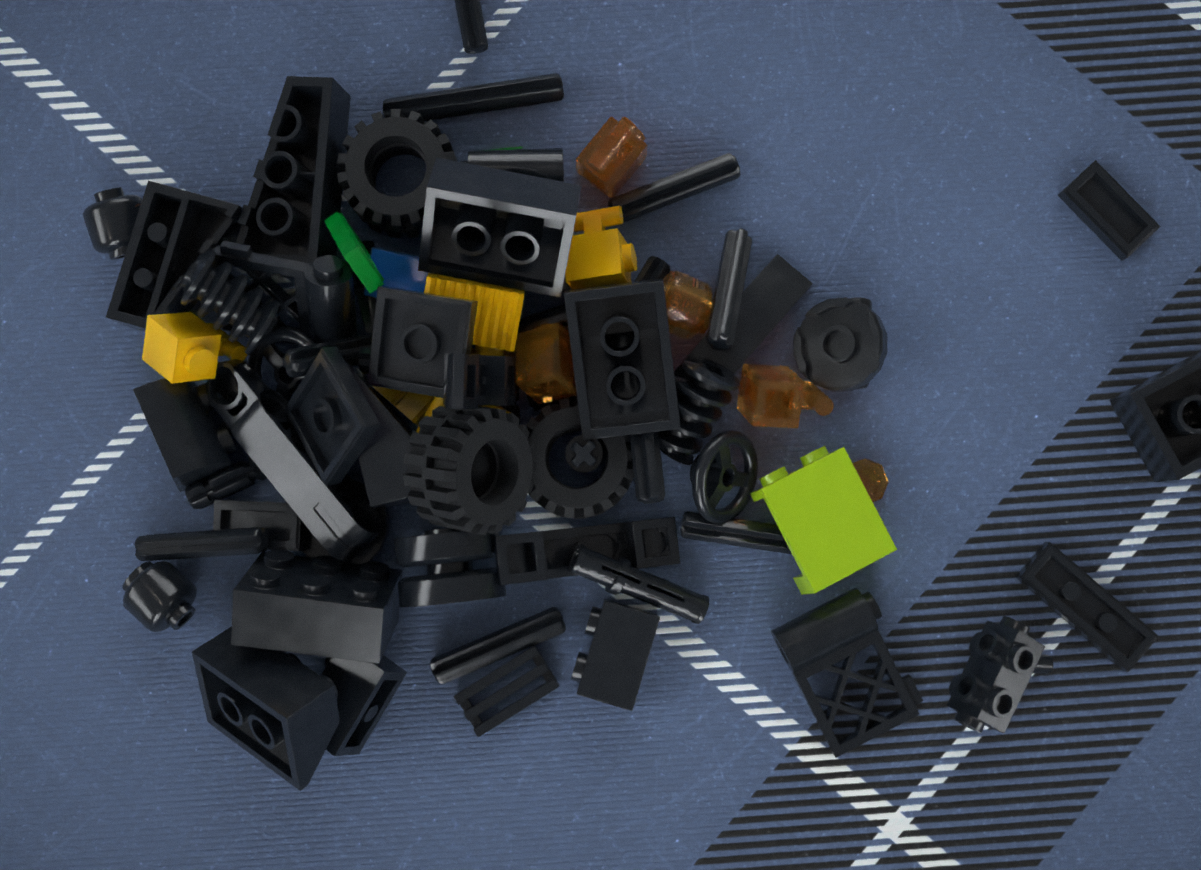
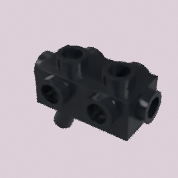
(996, 675)

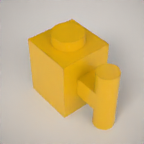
(599, 254)
(186, 347)

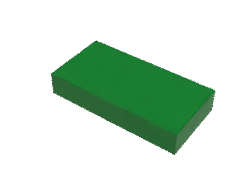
(354, 252)

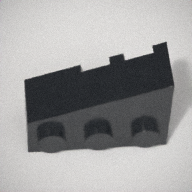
(164, 243)

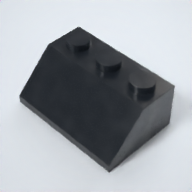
(498, 227)
(268, 705)

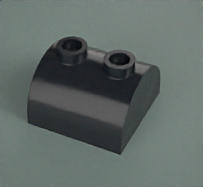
(185, 430)

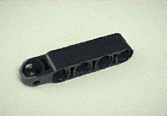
(257, 419)

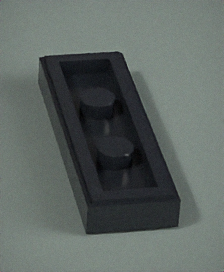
(1087, 606)

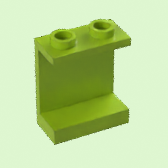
(825, 518)

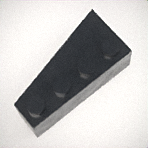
(299, 173)

